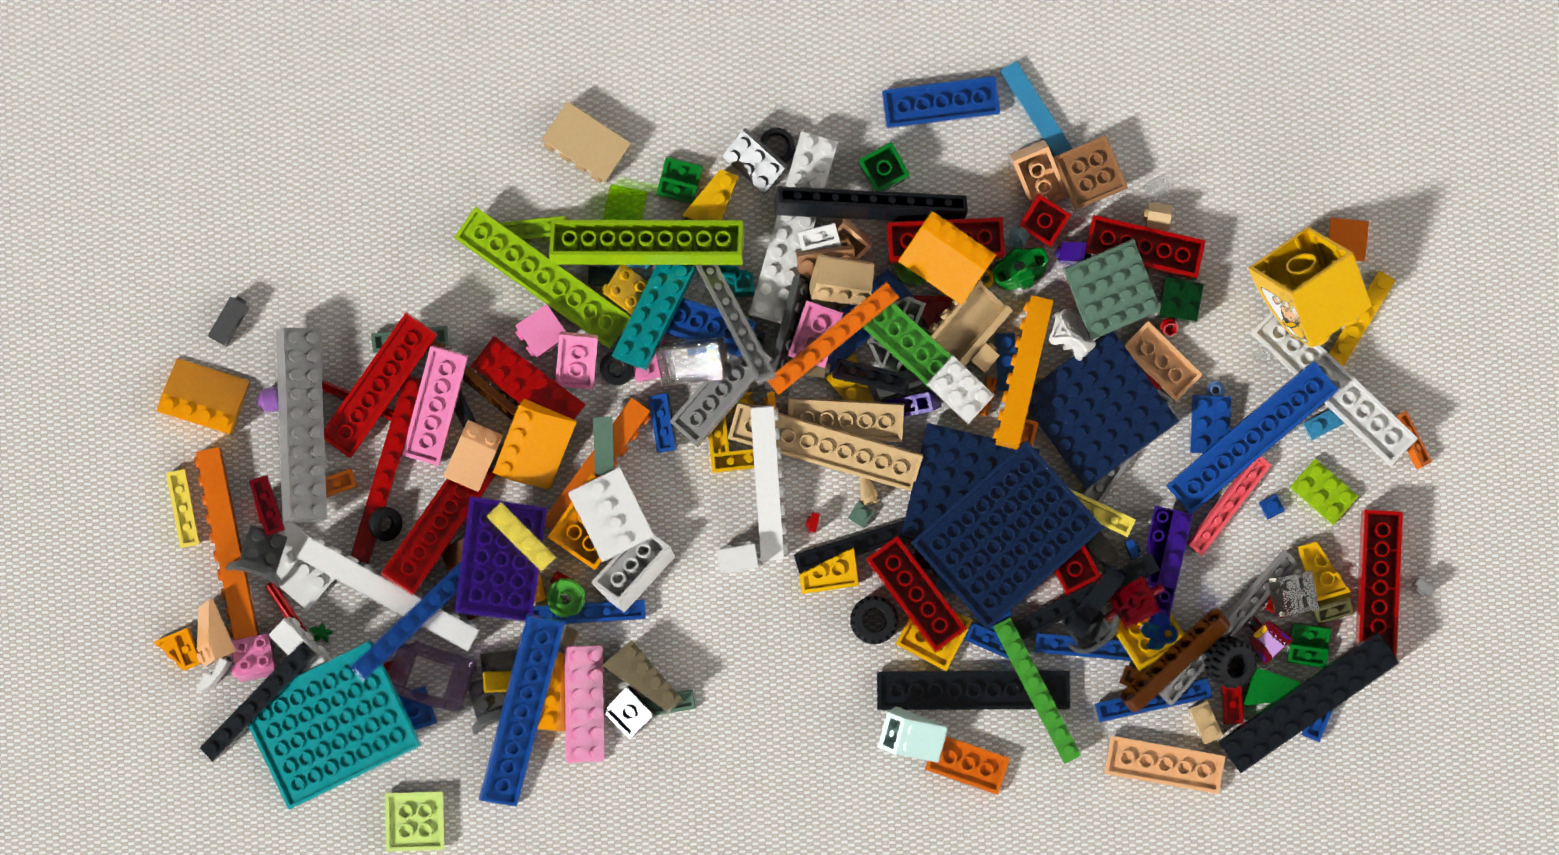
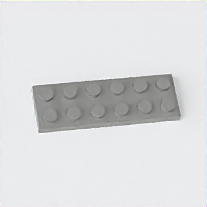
(713, 401)

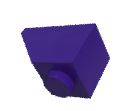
(1070, 252)

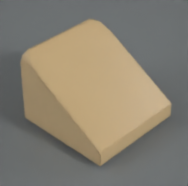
(569, 636)

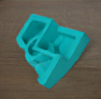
(739, 281)

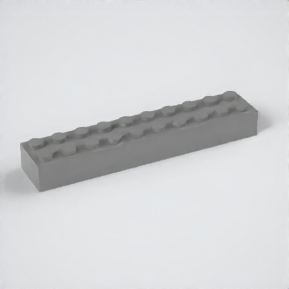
(301, 425)

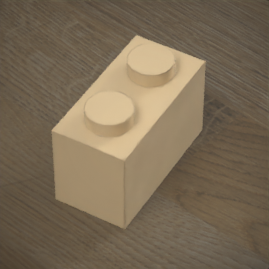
(1205, 722)

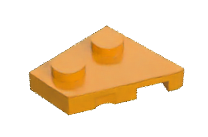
(180, 648)

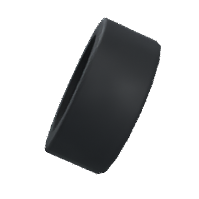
(785, 134)

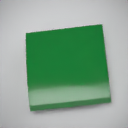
(679, 180)
(1309, 645)

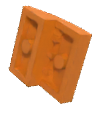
(1350, 234)

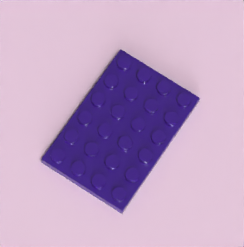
(494, 573)

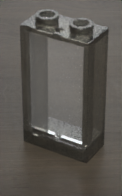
(693, 361)

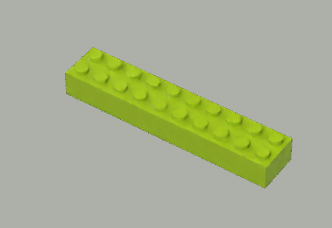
(646, 242)

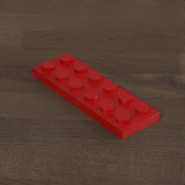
(524, 380)

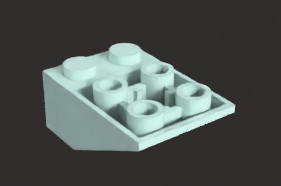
(912, 735)

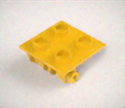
(625, 288)

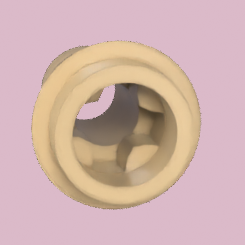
(868, 492)

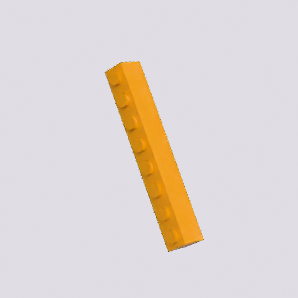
(1024, 372)

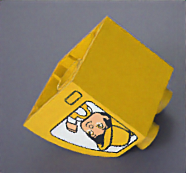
(1311, 286)

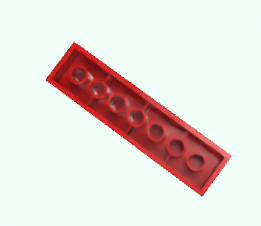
(1379, 576)

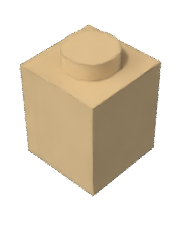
(1158, 216)
(985, 357)

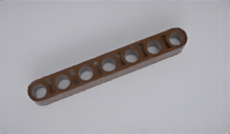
(1175, 660)

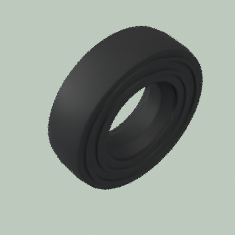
(609, 377)
(377, 516)

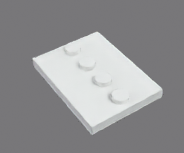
(611, 514)
(297, 577)

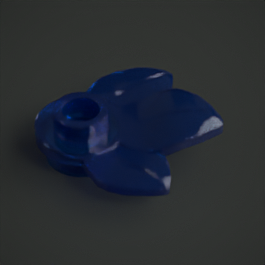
(1156, 630)

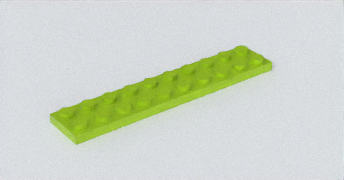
(541, 278)

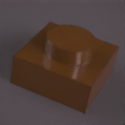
(1129, 675)

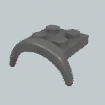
(260, 555)
(1097, 635)
(486, 705)

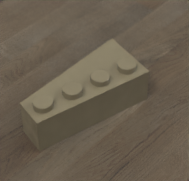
(638, 672)

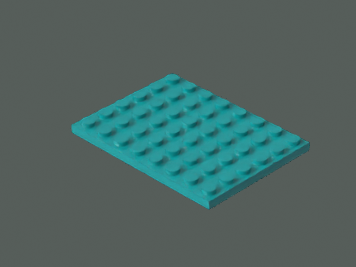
(331, 728)

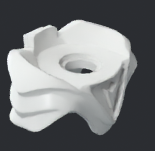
(1071, 333)

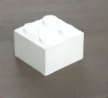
(737, 558)

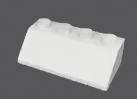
(633, 572)

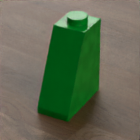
(1267, 687)

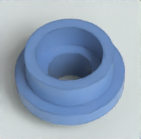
(1219, 385)

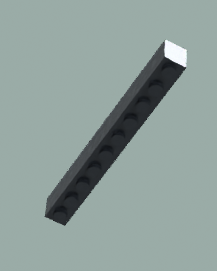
(867, 204)

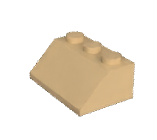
(841, 280)

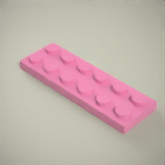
(435, 405)
(584, 704)

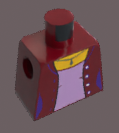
(1267, 638)

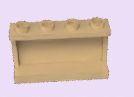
(585, 143)
(968, 326)

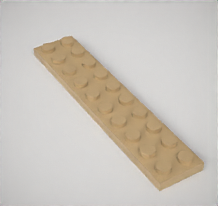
(835, 449)

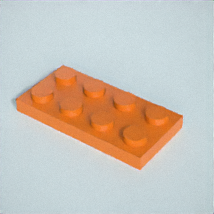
(970, 765)

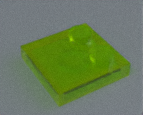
(625, 203)

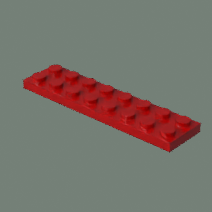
(378, 384)
(432, 534)

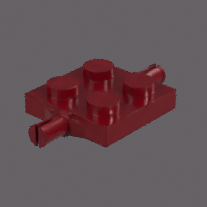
(1135, 602)

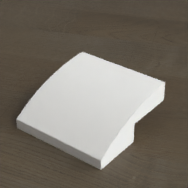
(819, 237)
(210, 680)

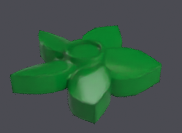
(321, 632)

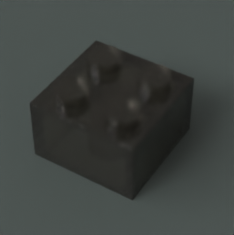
(1293, 593)

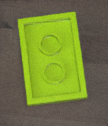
(1323, 491)

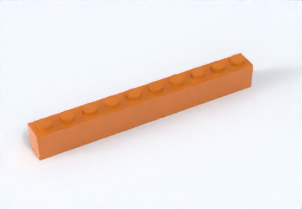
(227, 542)

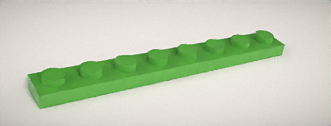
(1037, 691)

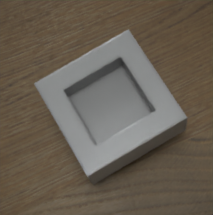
(1423, 588)

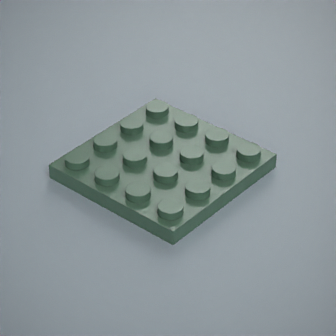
(1111, 289)

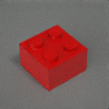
(1044, 220)
(1077, 572)

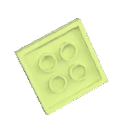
(414, 821)

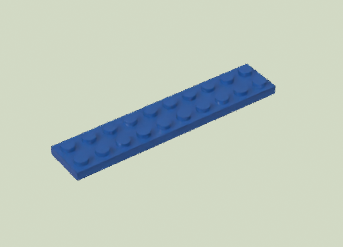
(1252, 437)
(521, 710)

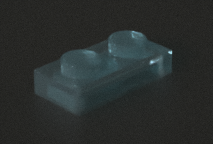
(1017, 237)

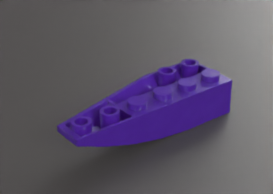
(1167, 544)

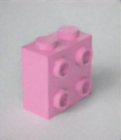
(540, 331)
(253, 657)

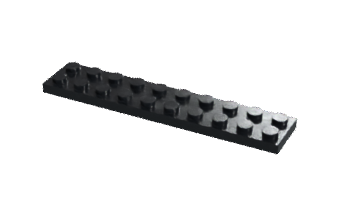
(965, 690)
(1308, 702)

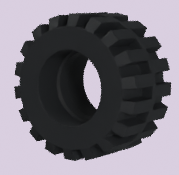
(862, 632)
(1241, 667)

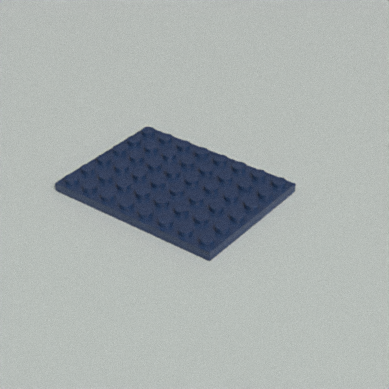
(1007, 535)

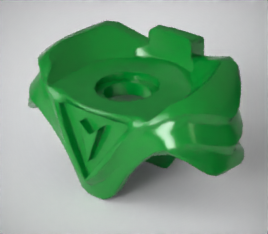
(1011, 279)

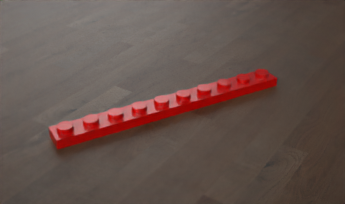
(387, 466)

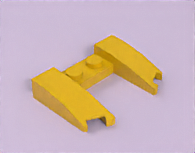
(720, 457)

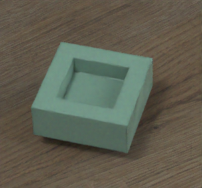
(860, 514)

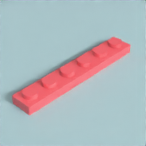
(1227, 506)

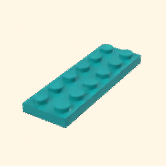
(653, 314)

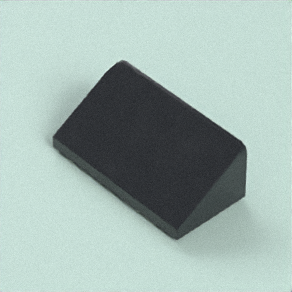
(600, 274)
(463, 411)

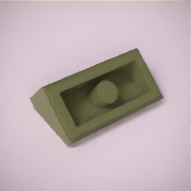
(1334, 608)

